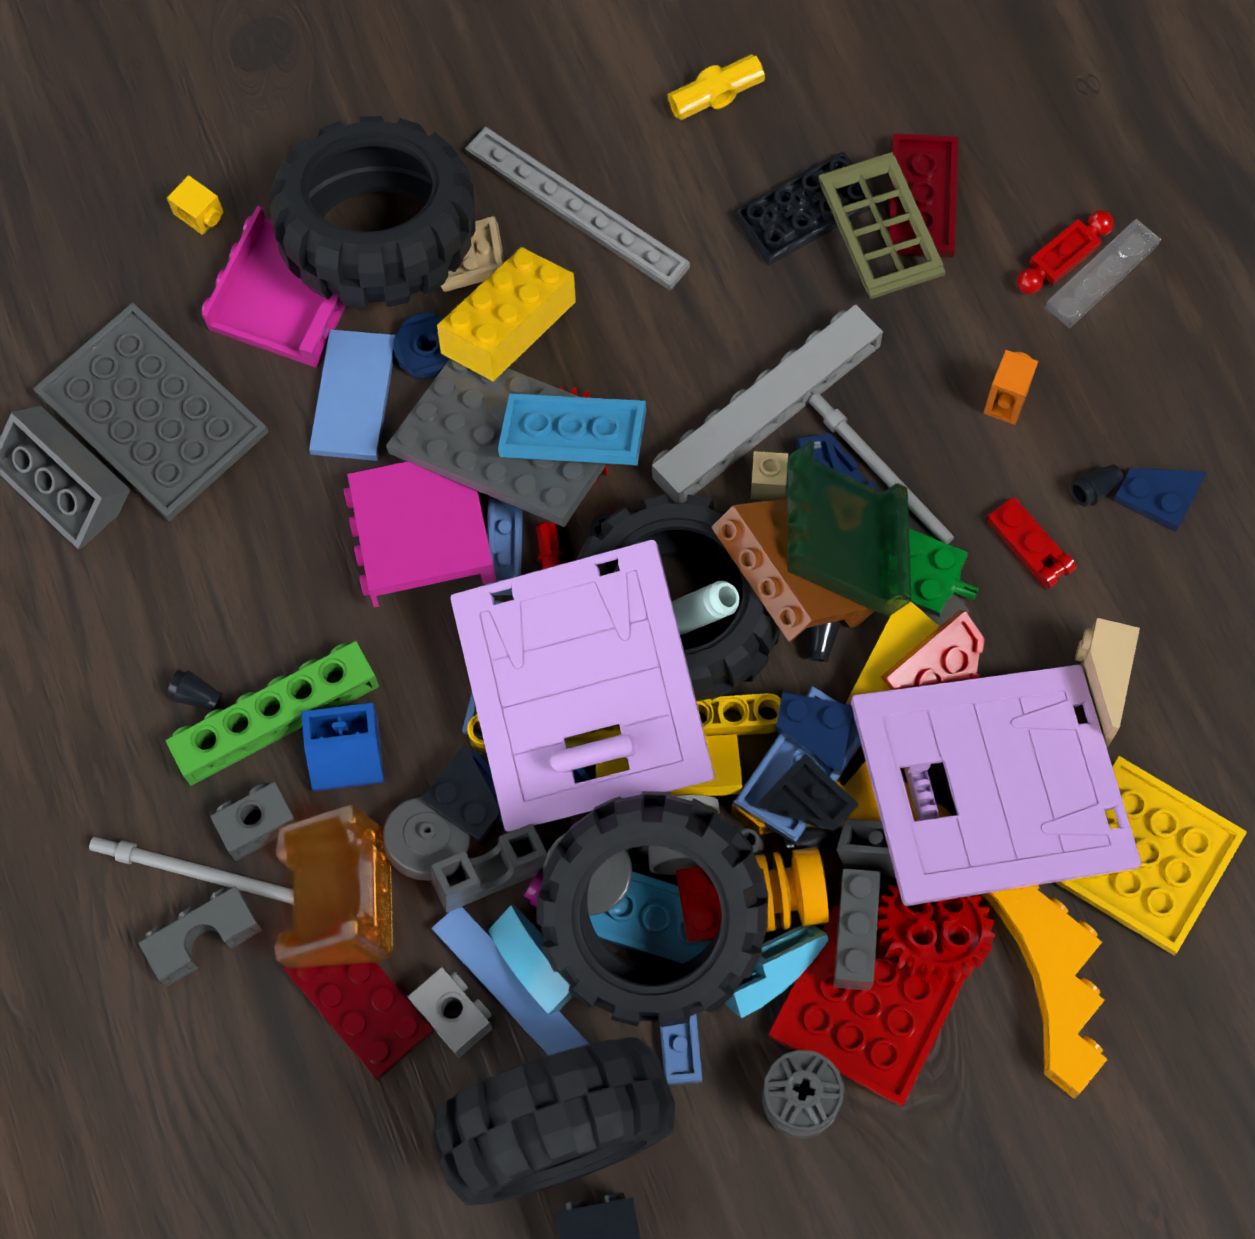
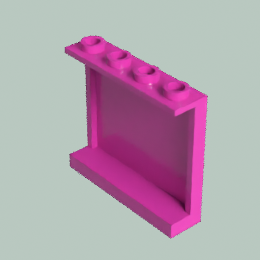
(266, 303)
(415, 529)

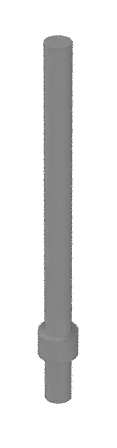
(836, 422)
(128, 852)

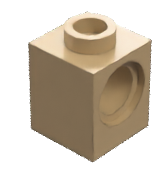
(769, 475)

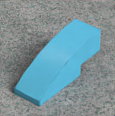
(523, 952)
(777, 968)

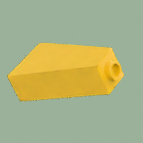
(901, 635)

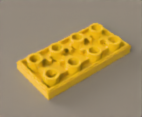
(725, 764)

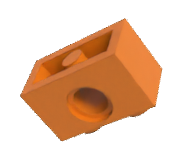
(1010, 386)

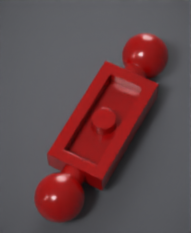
(1065, 252)

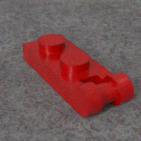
(1030, 542)

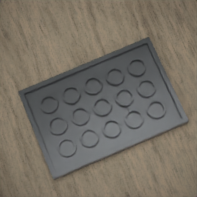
(151, 411)
(458, 436)

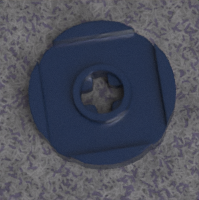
(409, 340)

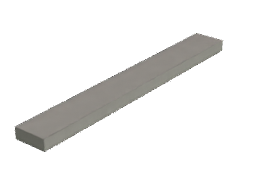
(578, 208)

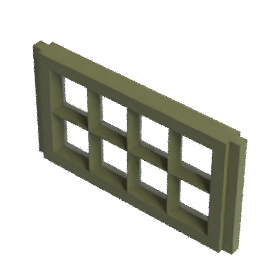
(903, 277)

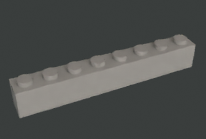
(766, 404)

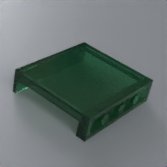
(848, 534)

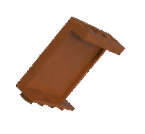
(758, 544)

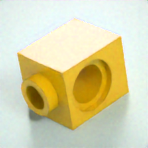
(195, 205)

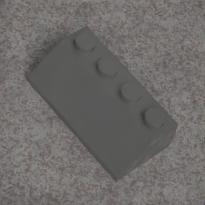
(59, 475)

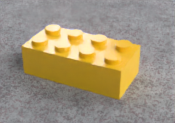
(506, 313)

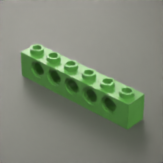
(264, 730)

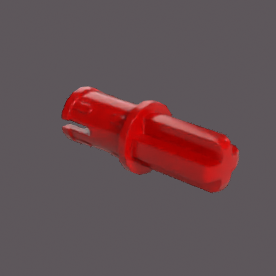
(549, 545)

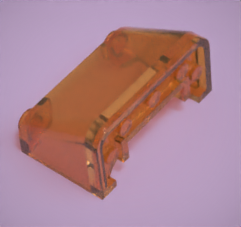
(338, 891)

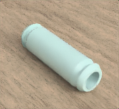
(705, 606)

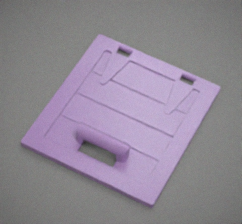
(576, 660)
(1020, 776)

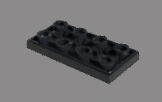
(797, 211)

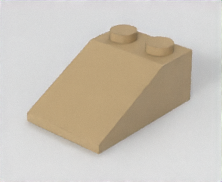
(1107, 663)

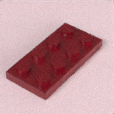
(931, 175)
(364, 1012)

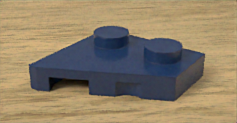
(1160, 494)

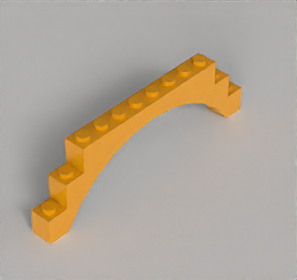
(1050, 944)

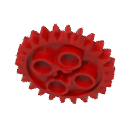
(963, 925)

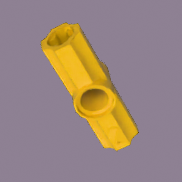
(716, 87)

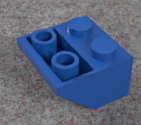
(343, 746)

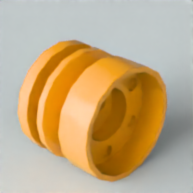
(796, 888)

